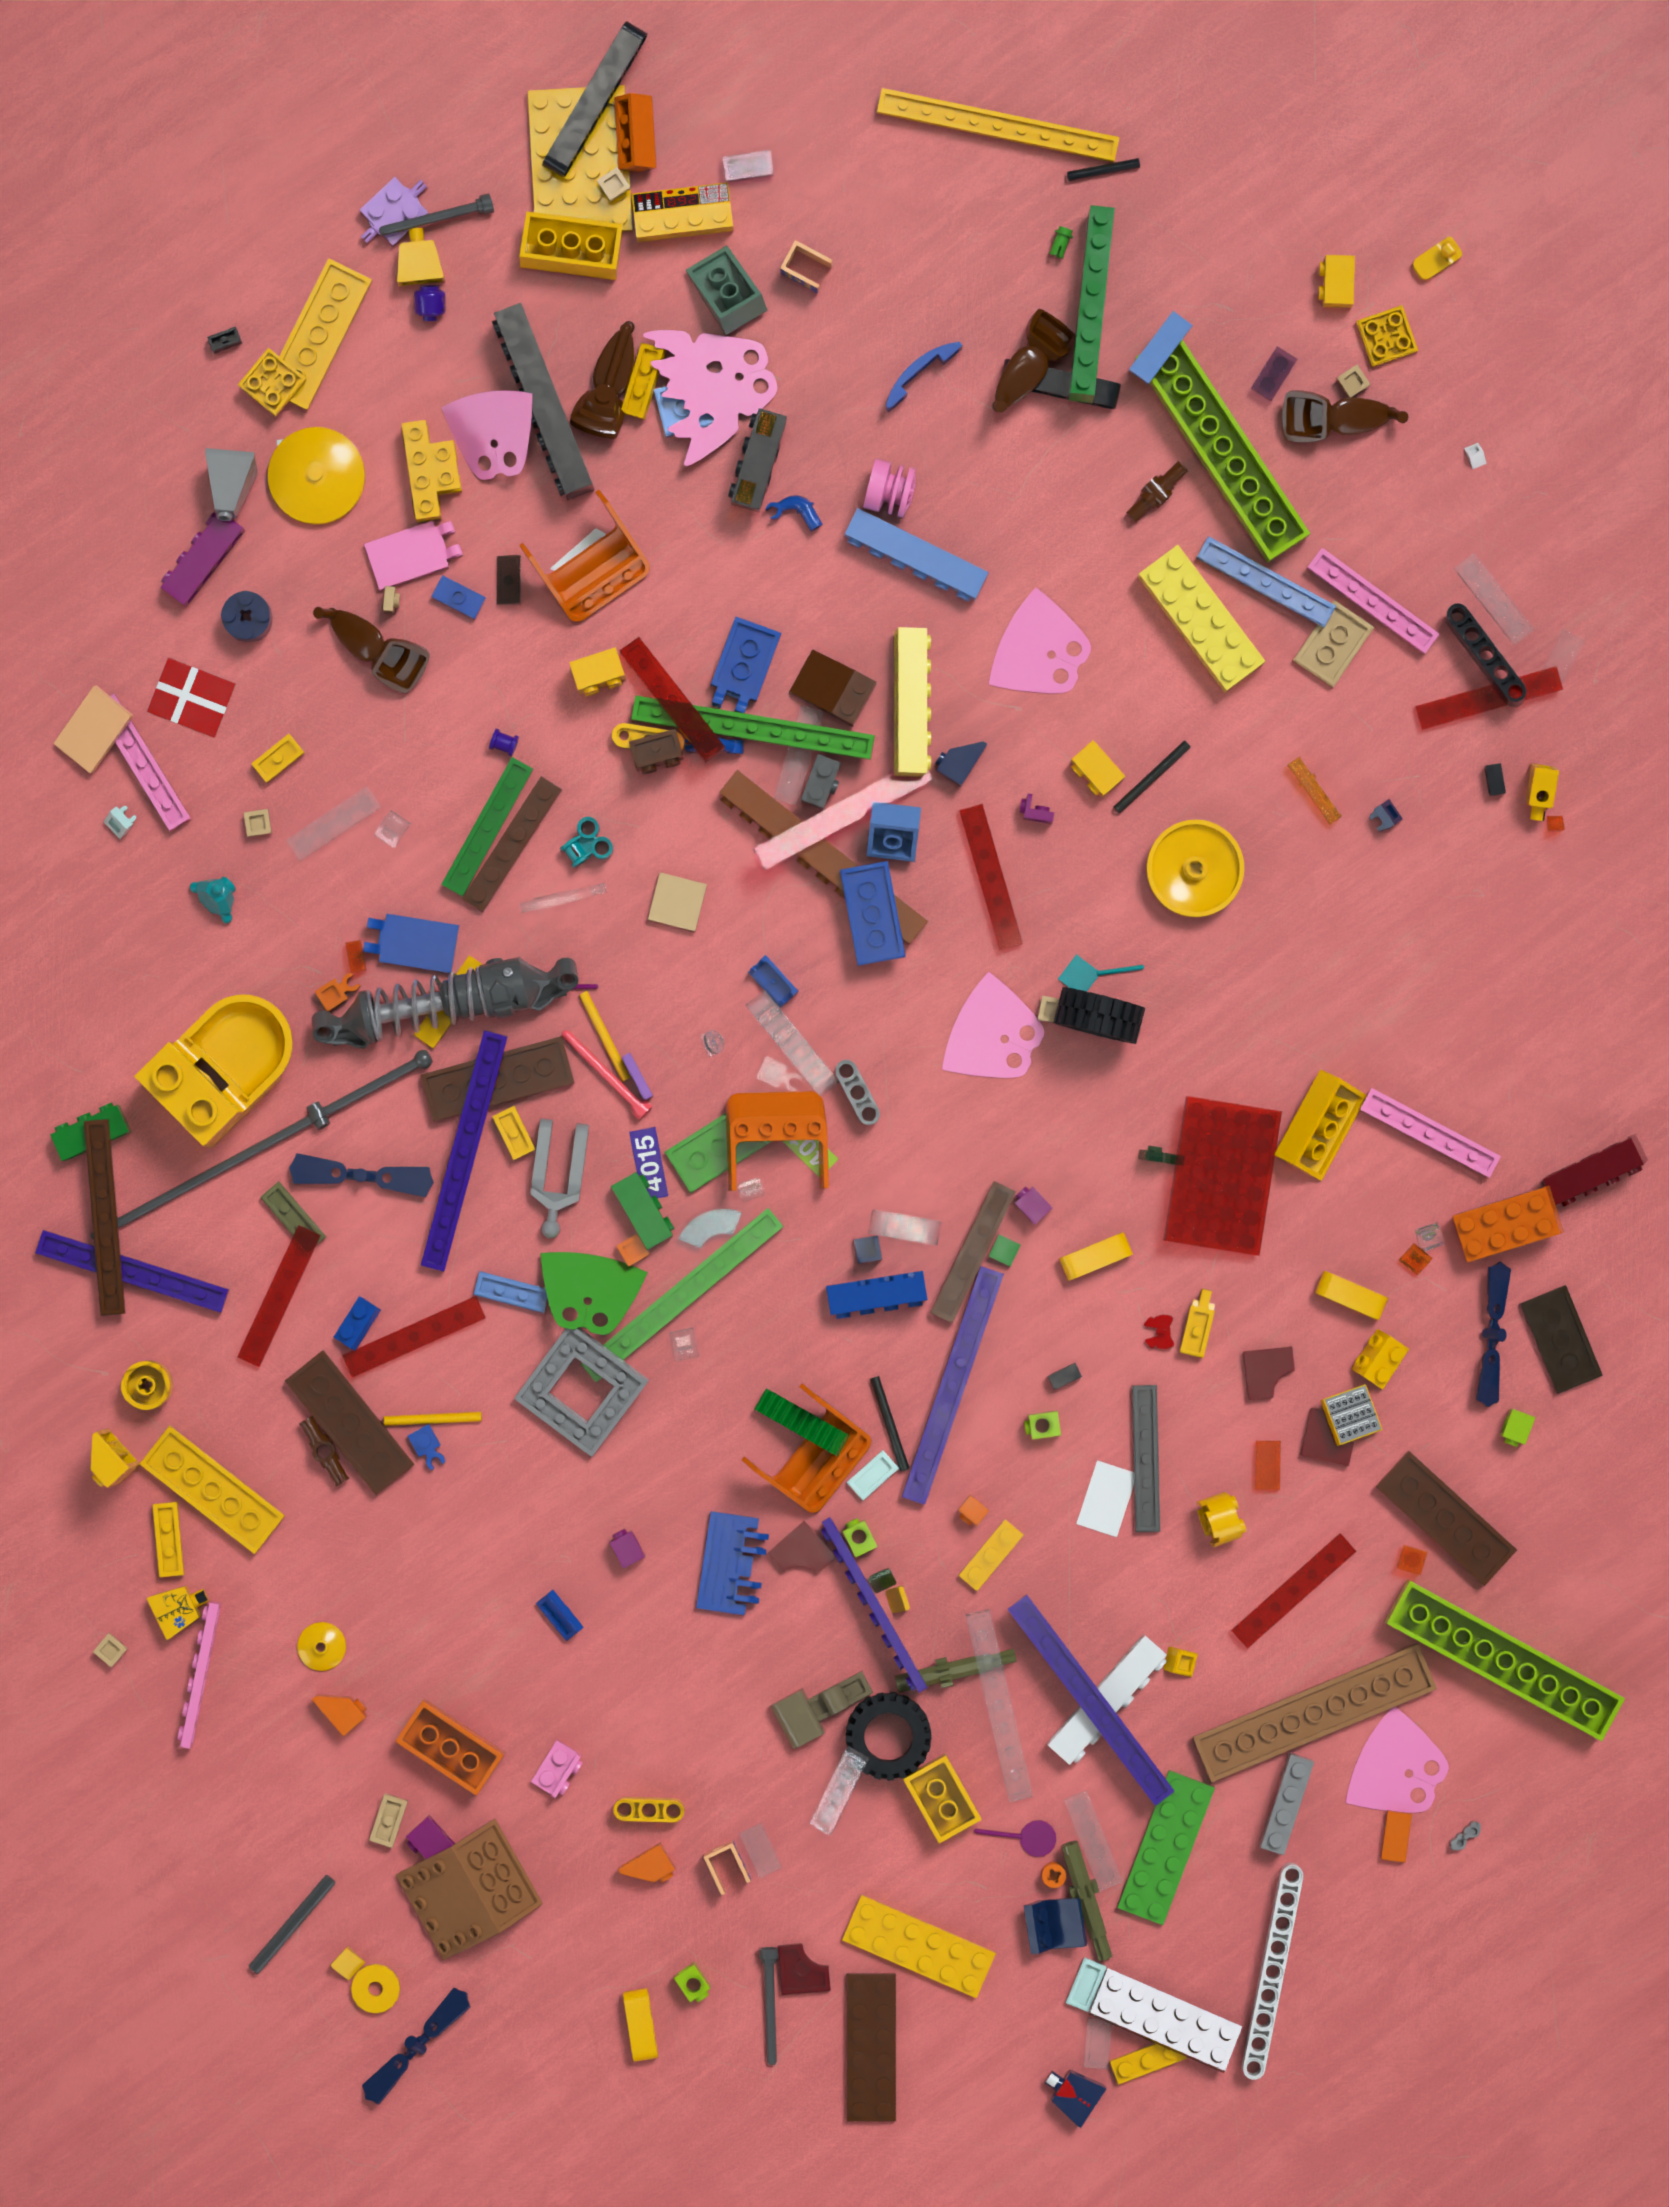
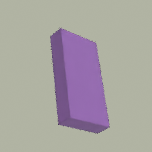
(637, 1076)

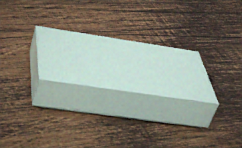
(872, 1475)
(1086, 1984)

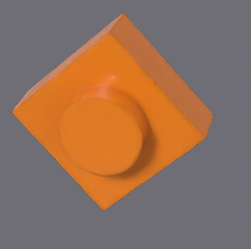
(633, 1250)

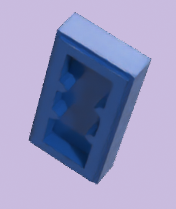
(458, 597)
(559, 1615)

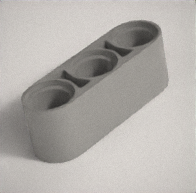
(857, 1080)

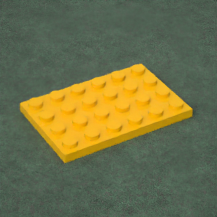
(578, 192)

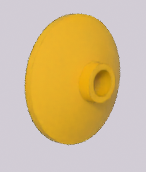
(334, 1646)

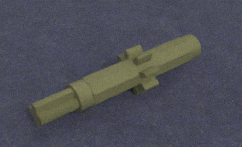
(946, 1671)
(1085, 1890)

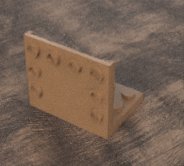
(469, 1890)

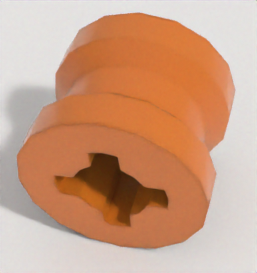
(1051, 1871)

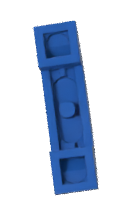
(943, 353)

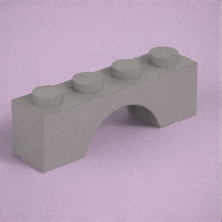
(1287, 1803)

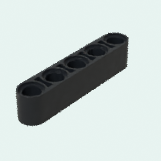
(1057, 384)
(1484, 643)

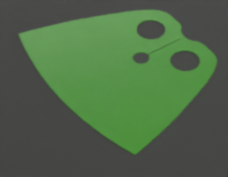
(606, 1281)

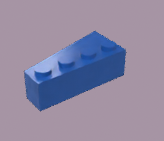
(877, 1293)

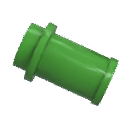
(1060, 242)

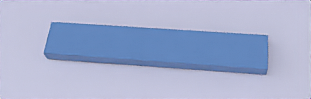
(1266, 582)

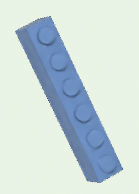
(915, 554)

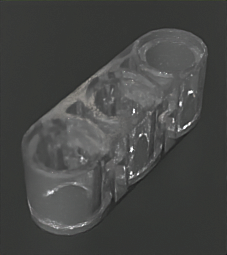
(904, 1227)

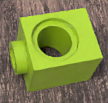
(1054, 1425)
(1517, 1427)
(859, 1548)
(687, 1973)

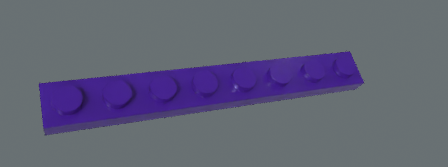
(136, 1272)
(868, 1597)

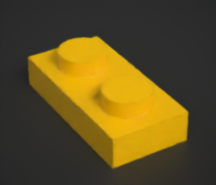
(278, 758)
(514, 1133)

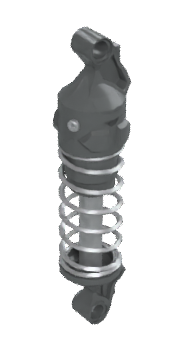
(490, 989)

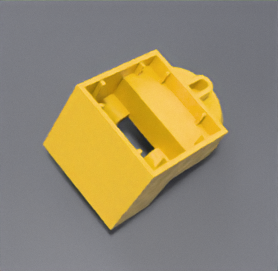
(244, 1043)

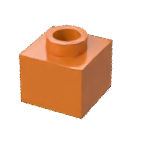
(972, 1511)

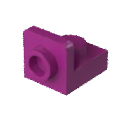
(1039, 814)

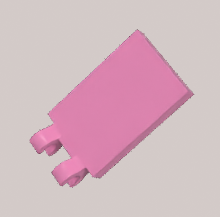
(411, 553)

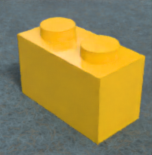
(1337, 281)
(1097, 769)

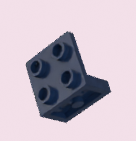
(1055, 1924)

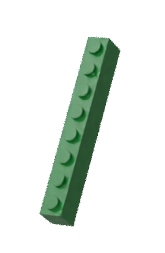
(1091, 304)

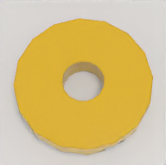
(368, 2001)

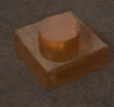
(1415, 1259)
(1412, 1559)

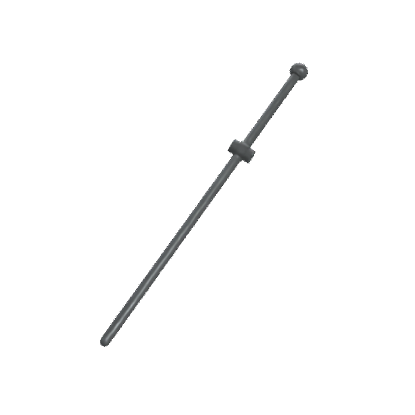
(317, 1115)

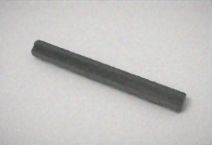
(292, 1924)

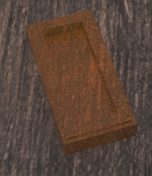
(1267, 1465)

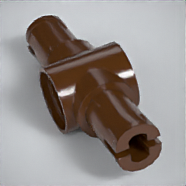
(1157, 491)
(316, 1439)

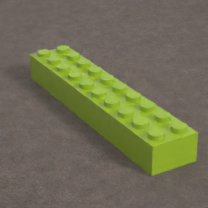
(1227, 454)
(1504, 1660)

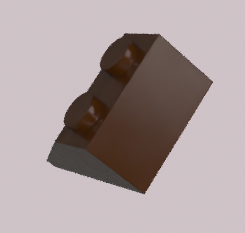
(833, 687)

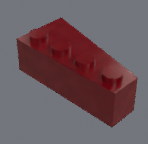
(1596, 1170)

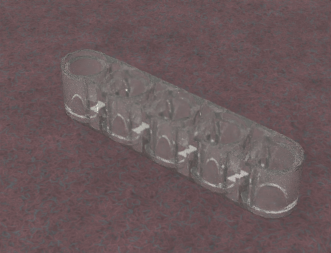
(792, 1043)

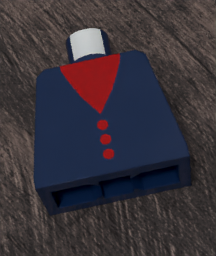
(1075, 2094)

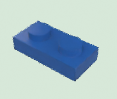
(357, 1323)

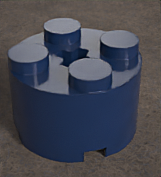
(247, 602)

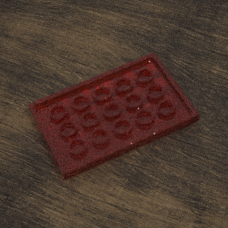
(1222, 1175)

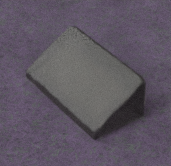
(509, 580)

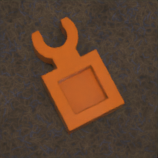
(333, 993)

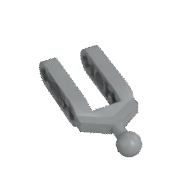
(552, 1200)

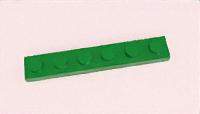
(487, 826)

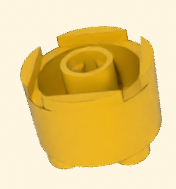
(134, 1378)
(1220, 1518)

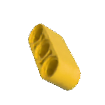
(1096, 1256)
(1351, 1295)
(637, 1813)
(640, 2024)

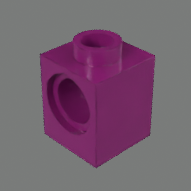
(1032, 1204)
(626, 1548)

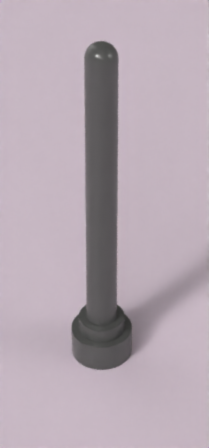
(482, 205)
(768, 1957)

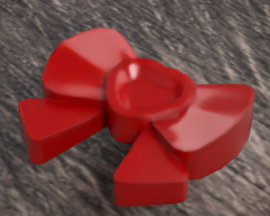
(1164, 1338)

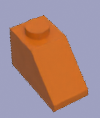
(341, 1711)
(650, 1865)

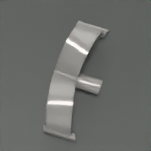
(1460, 1840)

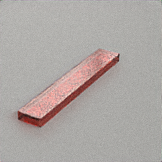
(672, 699)
(1485, 699)
(990, 877)
(279, 1295)
(414, 1336)
(1293, 1590)

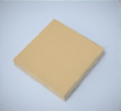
(677, 902)

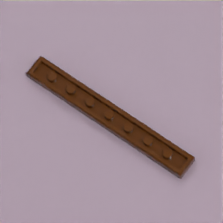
(104, 1217)

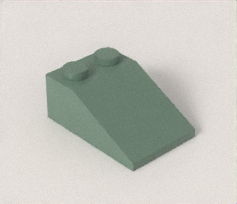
(727, 290)

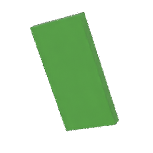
(705, 1154)

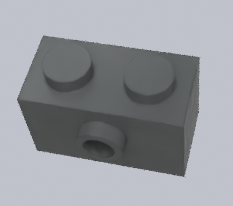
(821, 782)

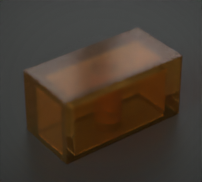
(356, 956)

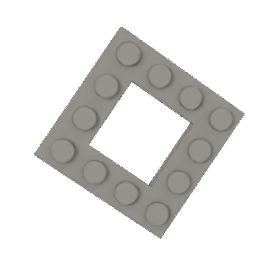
(585, 1434)

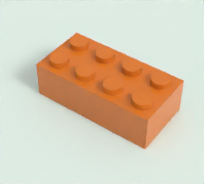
(1508, 1223)
(450, 1747)

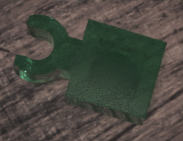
(1156, 1155)

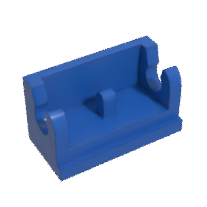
(773, 981)

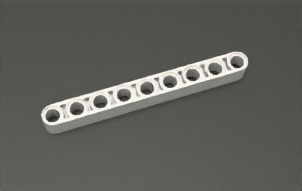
(1274, 1983)

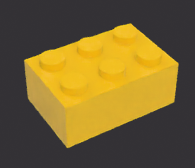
(942, 1798)

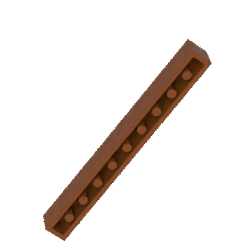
(822, 856)

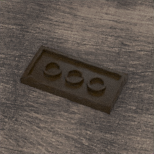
(1561, 1339)

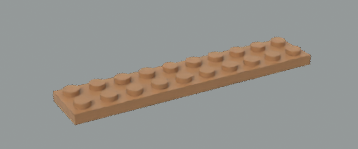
(1314, 1712)

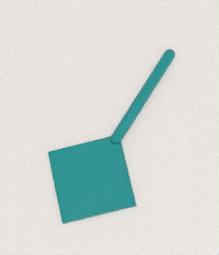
(1082, 975)

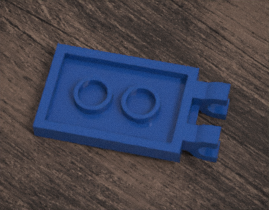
(744, 663)
(414, 942)

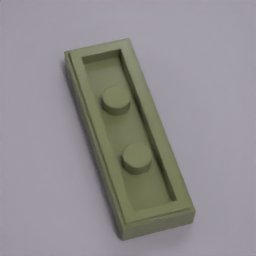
(289, 1210)

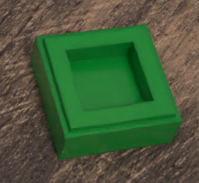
(1004, 1250)

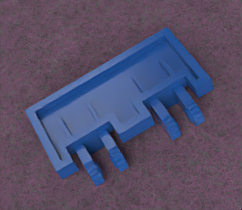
(726, 1562)

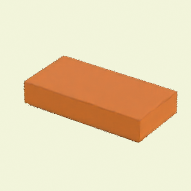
(1396, 1836)

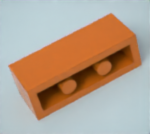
(635, 132)

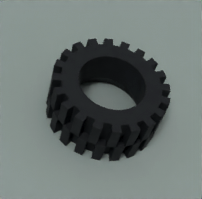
(1099, 1015)
(903, 1707)

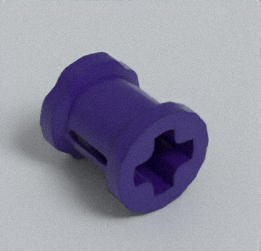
(503, 742)

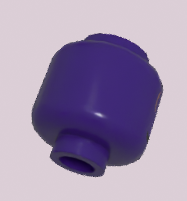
(429, 302)

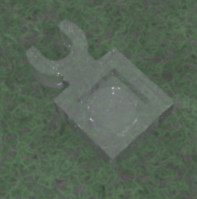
(774, 1073)

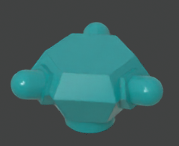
(216, 896)

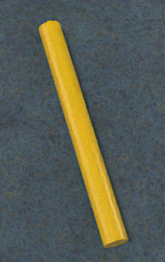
(604, 1036)
(432, 1418)

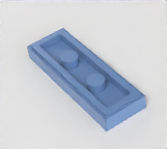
(1160, 347)
(511, 1292)

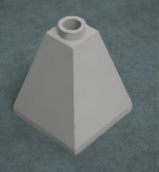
(230, 479)

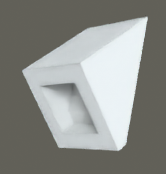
(1475, 455)

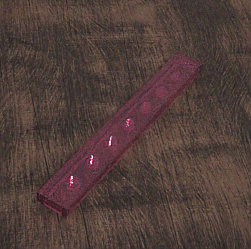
(836, 818)

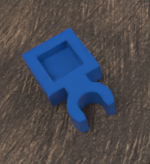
(425, 1442)

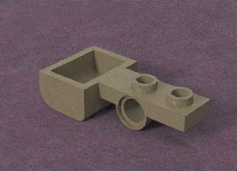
(802, 1716)

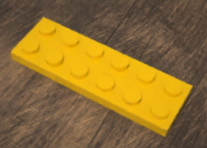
(323, 326)
(212, 1489)
(918, 1946)

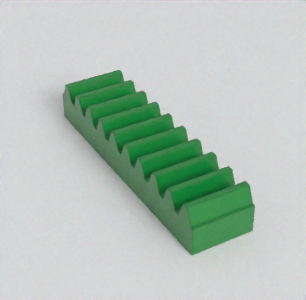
(802, 1422)

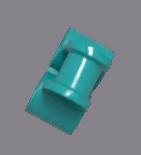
(586, 844)

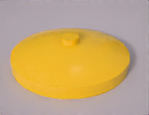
(316, 475)
(1195, 868)

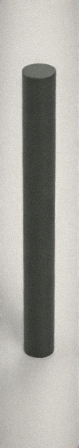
(1152, 776)
(889, 1423)

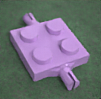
(390, 206)

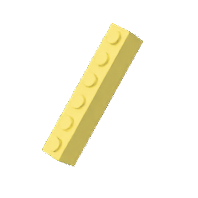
(911, 701)

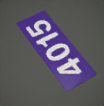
(648, 1160)

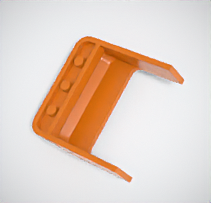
(596, 572)
(776, 1118)
(813, 1472)

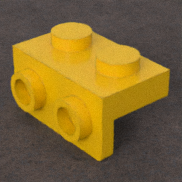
(1380, 1358)

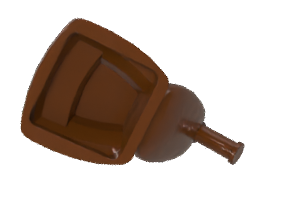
(1046, 341)
(600, 409)
(1311, 416)
(394, 661)

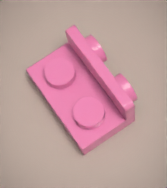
(556, 1769)

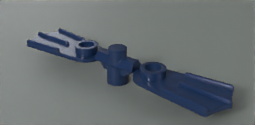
(317, 1170)
(1490, 1373)
(383, 2081)

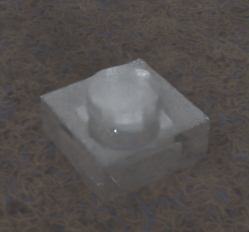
(1429, 1236)

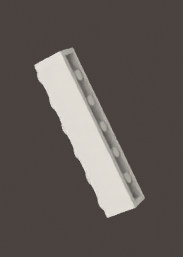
(1117, 1689)

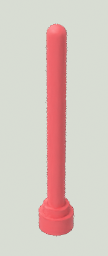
(639, 1107)

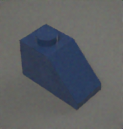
(959, 761)

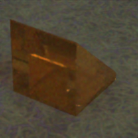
(1555, 823)

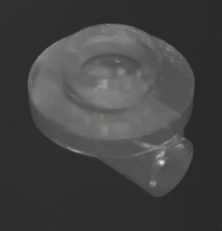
(712, 1042)

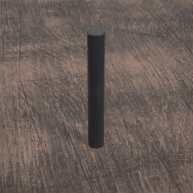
(1103, 169)

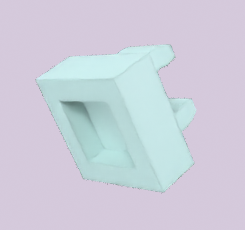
(119, 822)

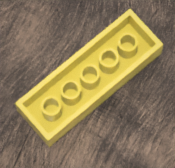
(1201, 618)

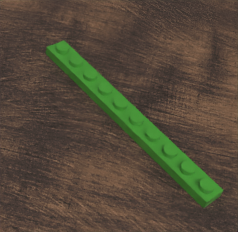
(765, 729)
(691, 1287)

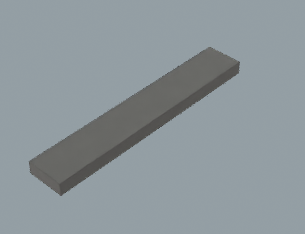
(1146, 1458)

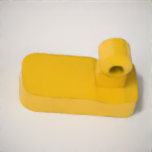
(1437, 258)

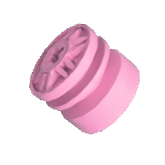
(889, 488)

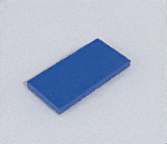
(872, 913)

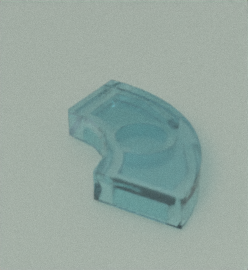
(710, 1224)

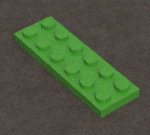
(1166, 1849)

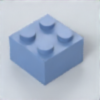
(893, 831)

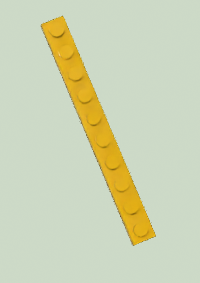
(998, 125)

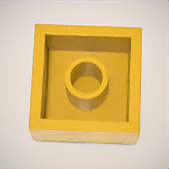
(598, 671)

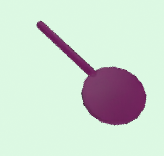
(1036, 1837)

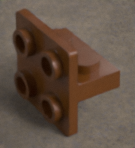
(656, 751)

